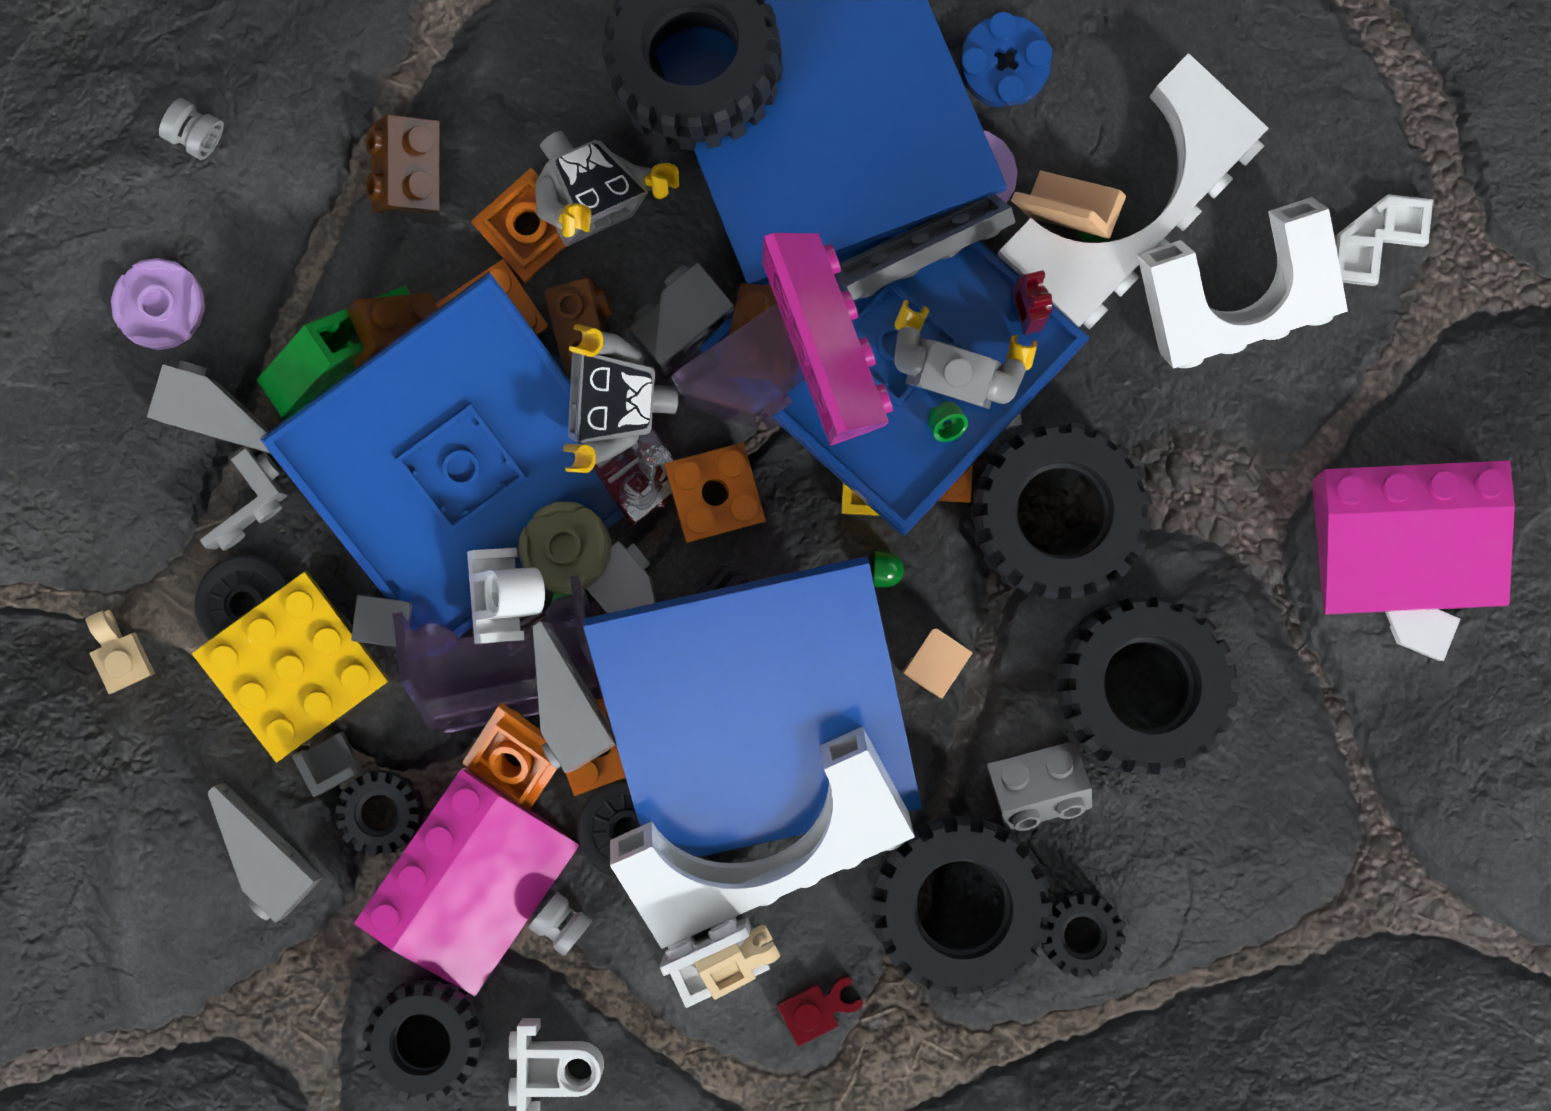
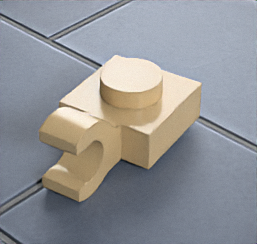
(120, 659)
(734, 965)

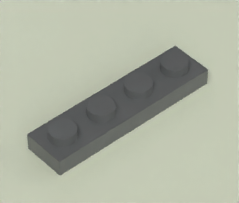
(923, 245)

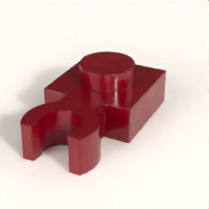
(1032, 301)
(812, 1012)

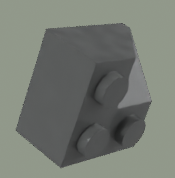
(683, 320)

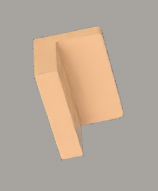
(1072, 204)

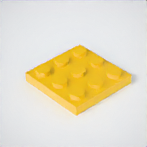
(290, 666)

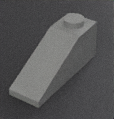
(203, 406)
(624, 581)
(567, 708)
(263, 861)

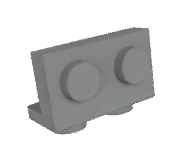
(1041, 786)

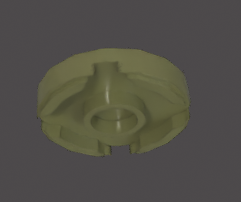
(565, 543)

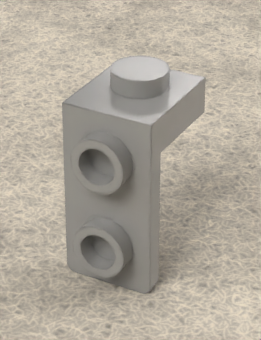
(261, 476)

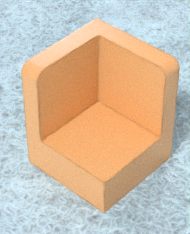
(937, 663)

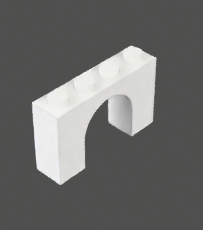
(1303, 291)

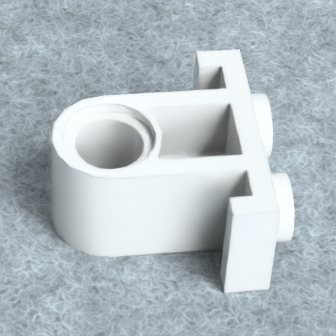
(502, 594)
(544, 1067)

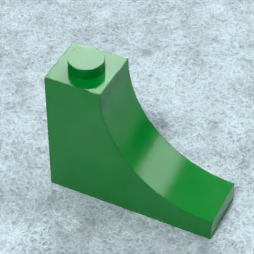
(314, 360)

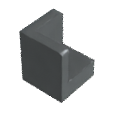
(374, 619)
(328, 764)

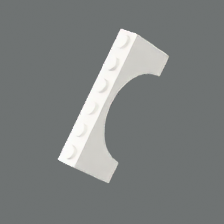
(1210, 137)
(690, 894)

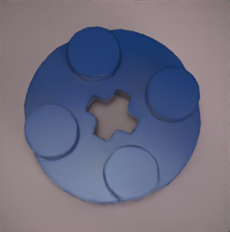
(1005, 34)

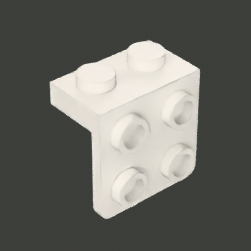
(681, 956)

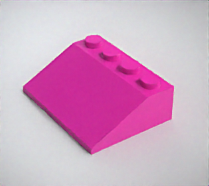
(824, 336)
(1414, 536)
(467, 883)

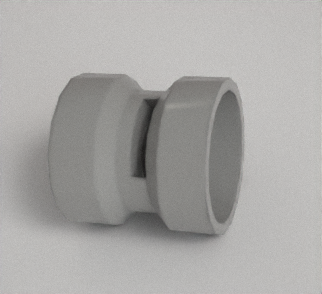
(190, 128)
(552, 916)

